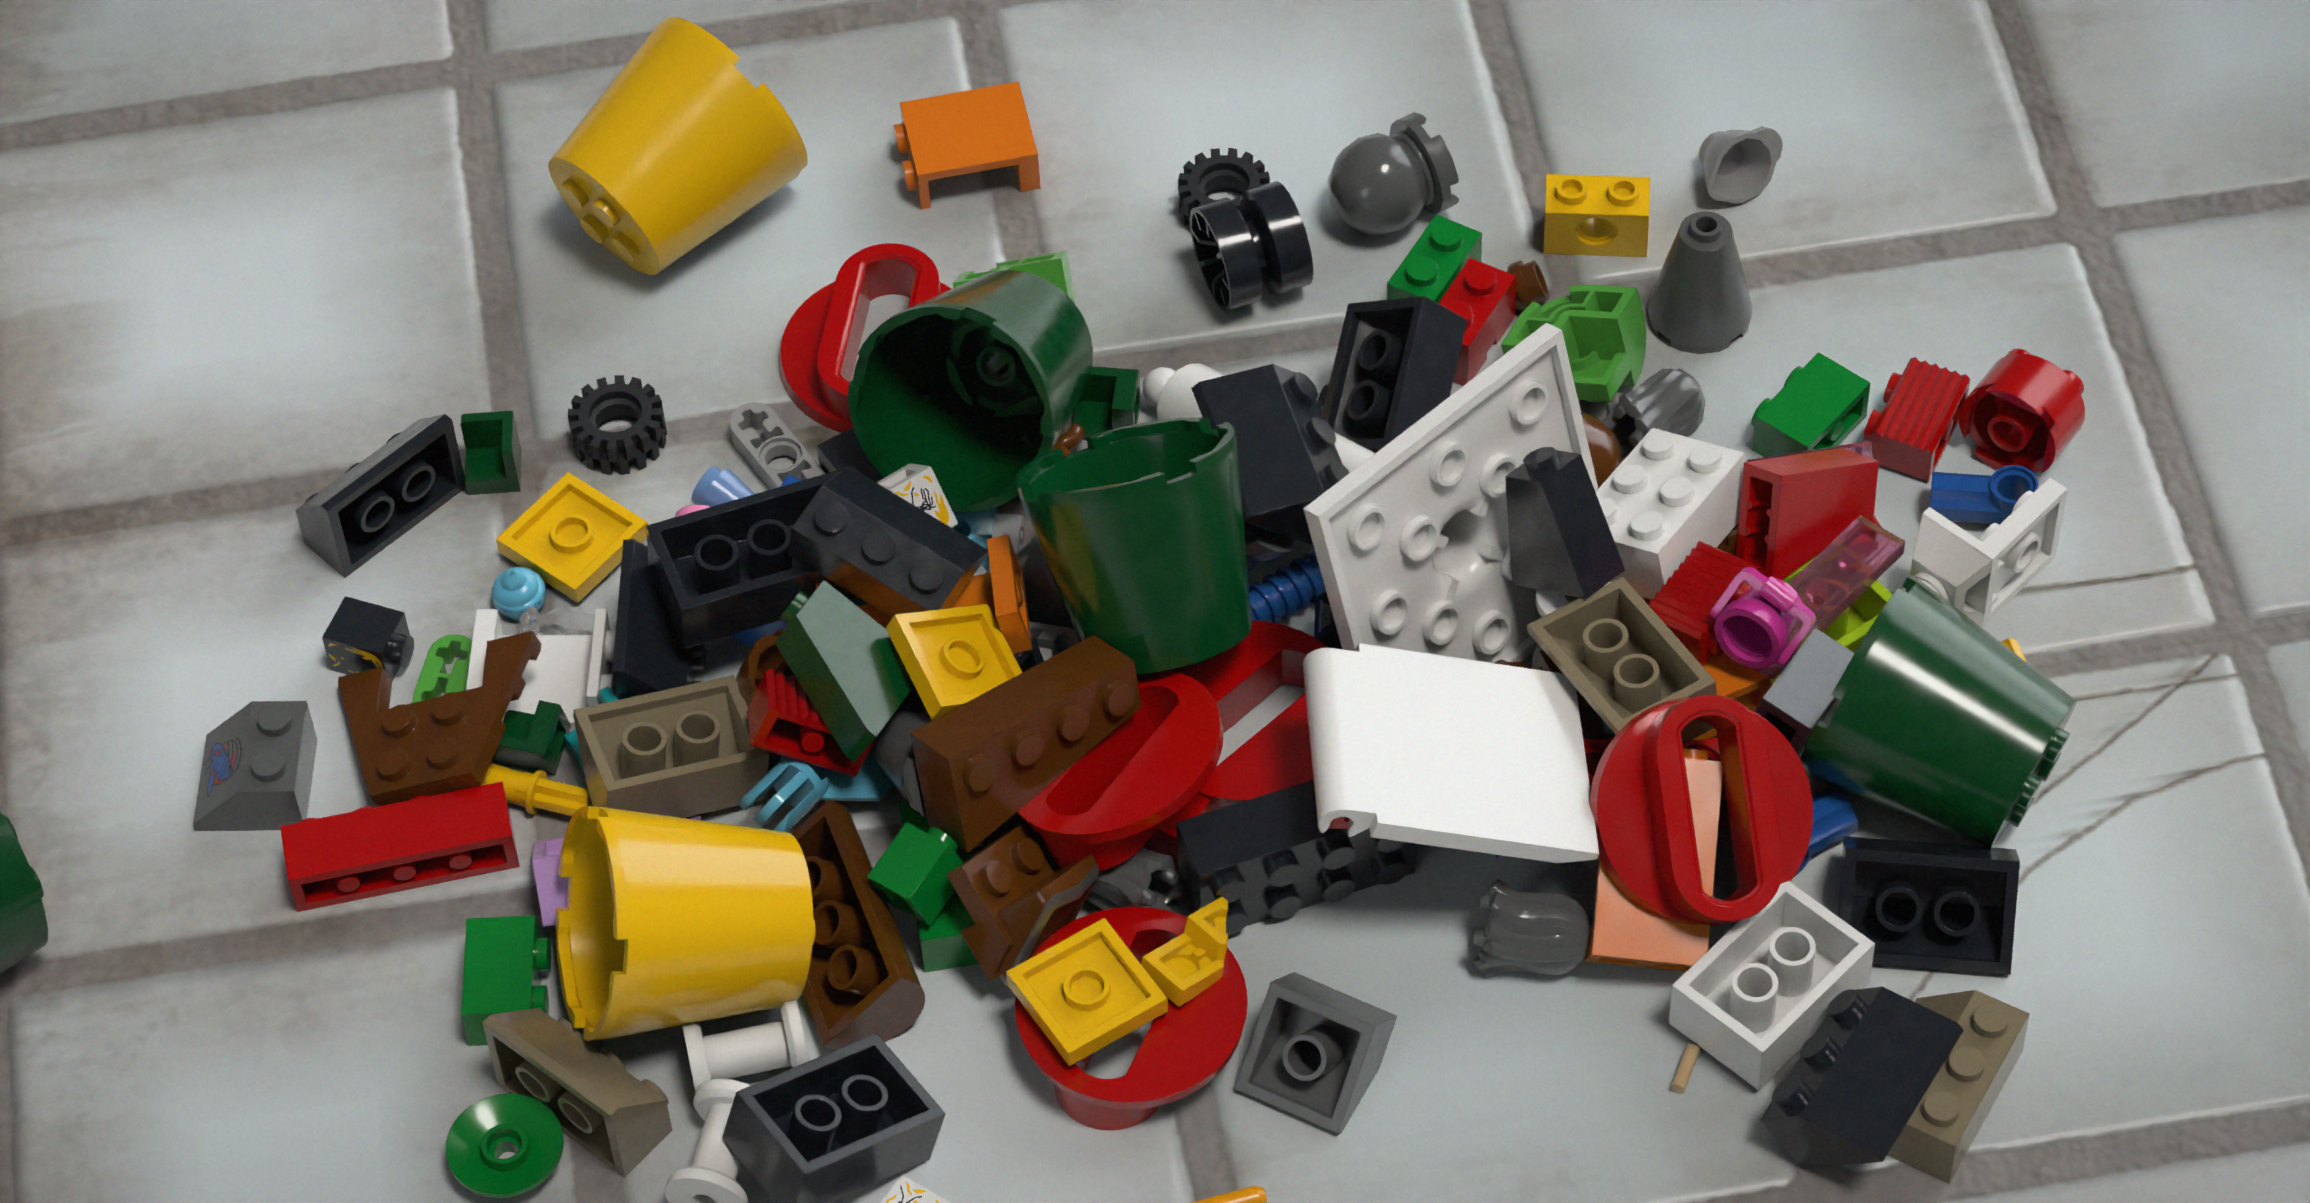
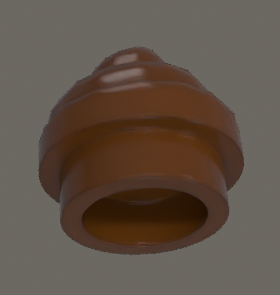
(1529, 283)

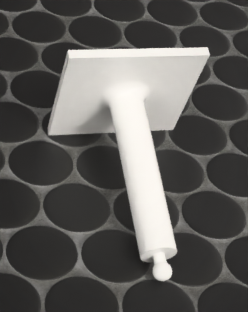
(1421, 527)

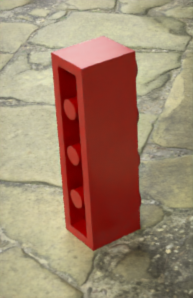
(399, 846)

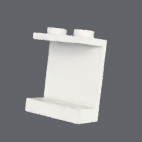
(567, 668)

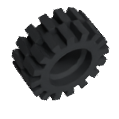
(1215, 175)
(620, 447)

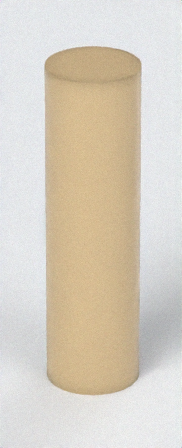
(1685, 1068)

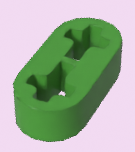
(434, 676)

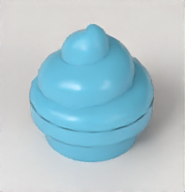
(517, 590)

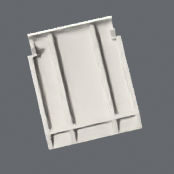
(1449, 753)

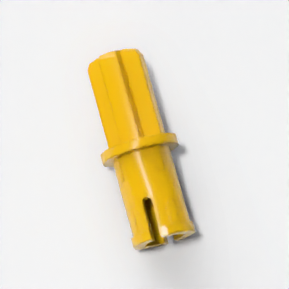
(537, 792)

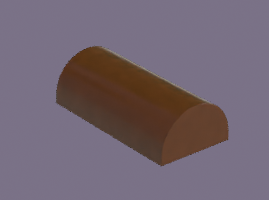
(858, 964)

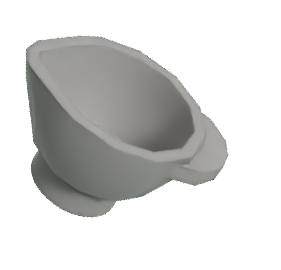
(1739, 162)

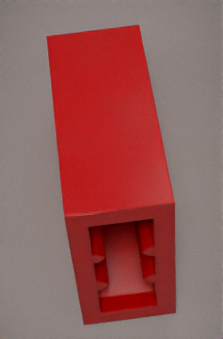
(1801, 505)

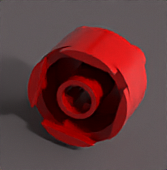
(2023, 412)

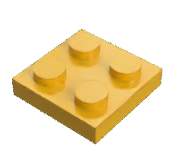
(571, 536)
(952, 654)
(1087, 991)

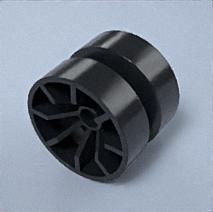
(1251, 246)

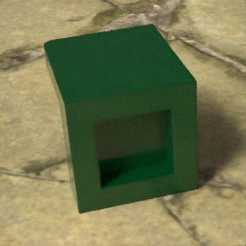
(1109, 400)
(491, 453)
(533, 739)

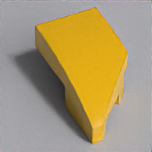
(1194, 958)

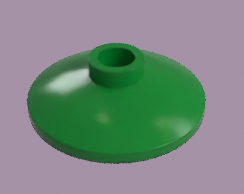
(502, 1126)

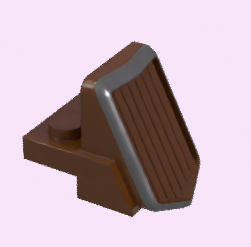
(1017, 899)

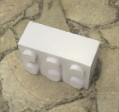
(1667, 501)
(1769, 984)

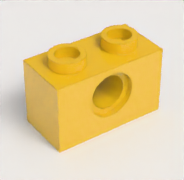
(1596, 215)

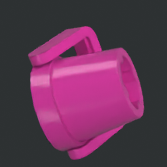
(1760, 621)

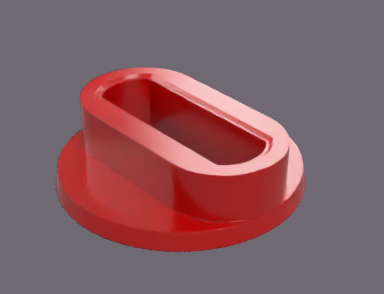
(828, 327)
(1240, 681)
(1134, 776)
(1647, 813)
(1179, 1050)

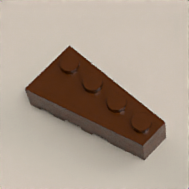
(1020, 737)

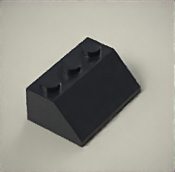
(1391, 367)
(1281, 441)
(384, 495)
(883, 547)
(646, 643)
(1931, 902)
(1859, 1078)

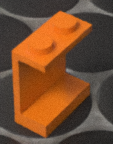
(965, 136)

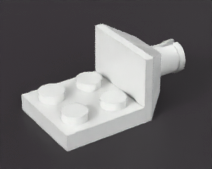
(1990, 571)

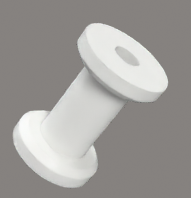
(747, 1049)
(714, 1163)

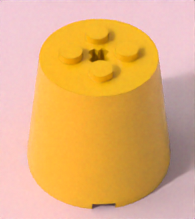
(675, 149)
(678, 921)

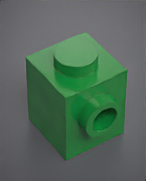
(915, 871)

